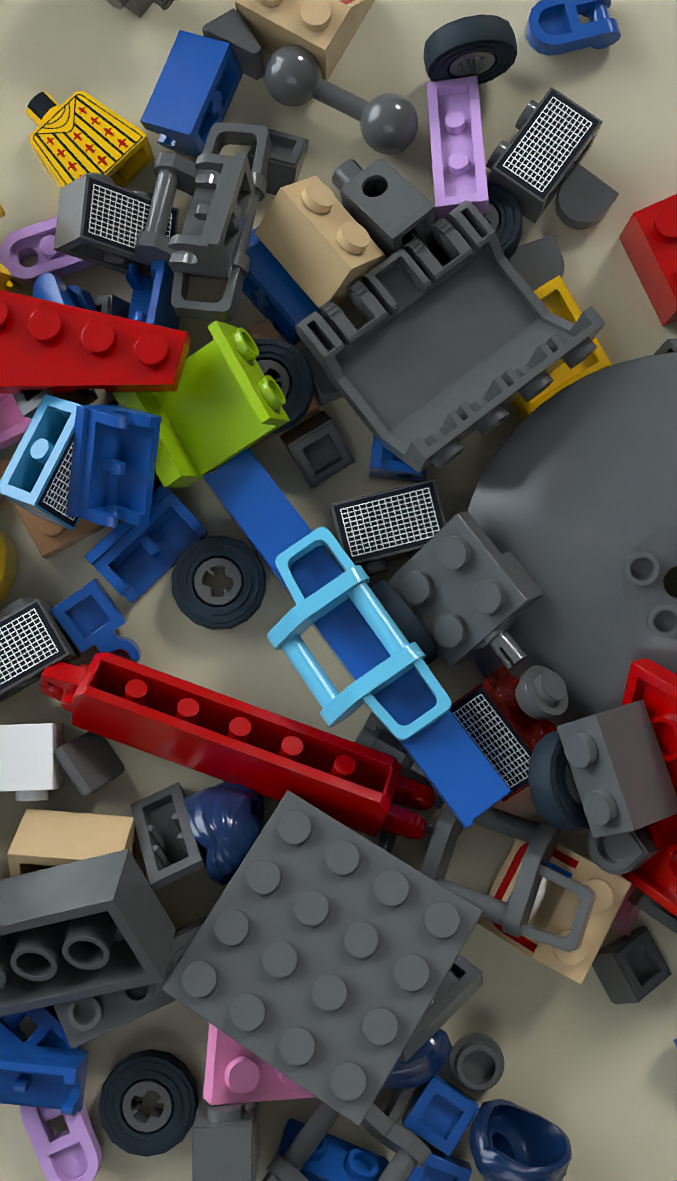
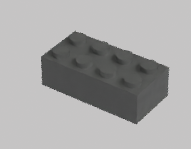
(80, 933)

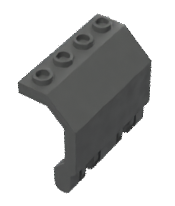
(444, 342)

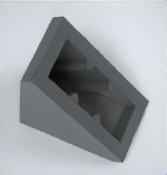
(167, 837)

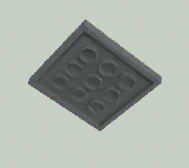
(323, 955)

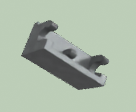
(214, 217)

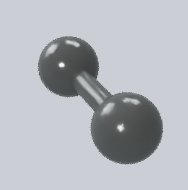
(296, 78)

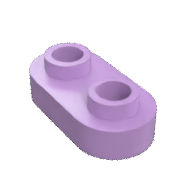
(38, 241)

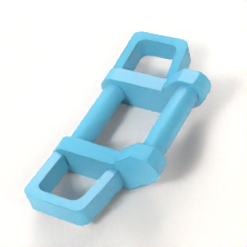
(402, 658)

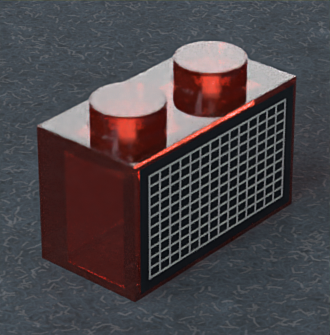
(500, 726)

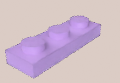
(457, 145)

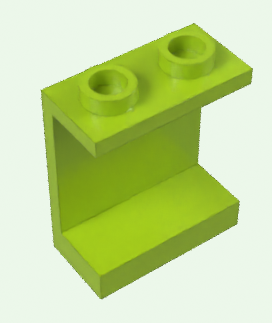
(217, 409)

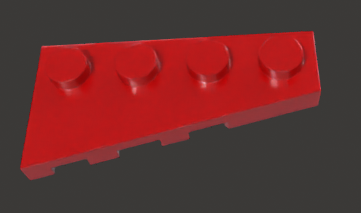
(79, 348)

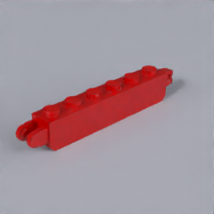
(238, 743)

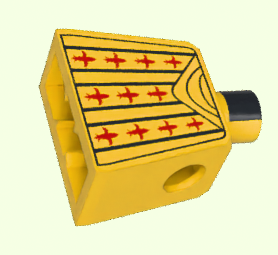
(85, 139)

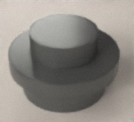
(541, 693)
(476, 1062)

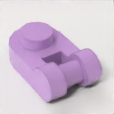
(69, 1154)

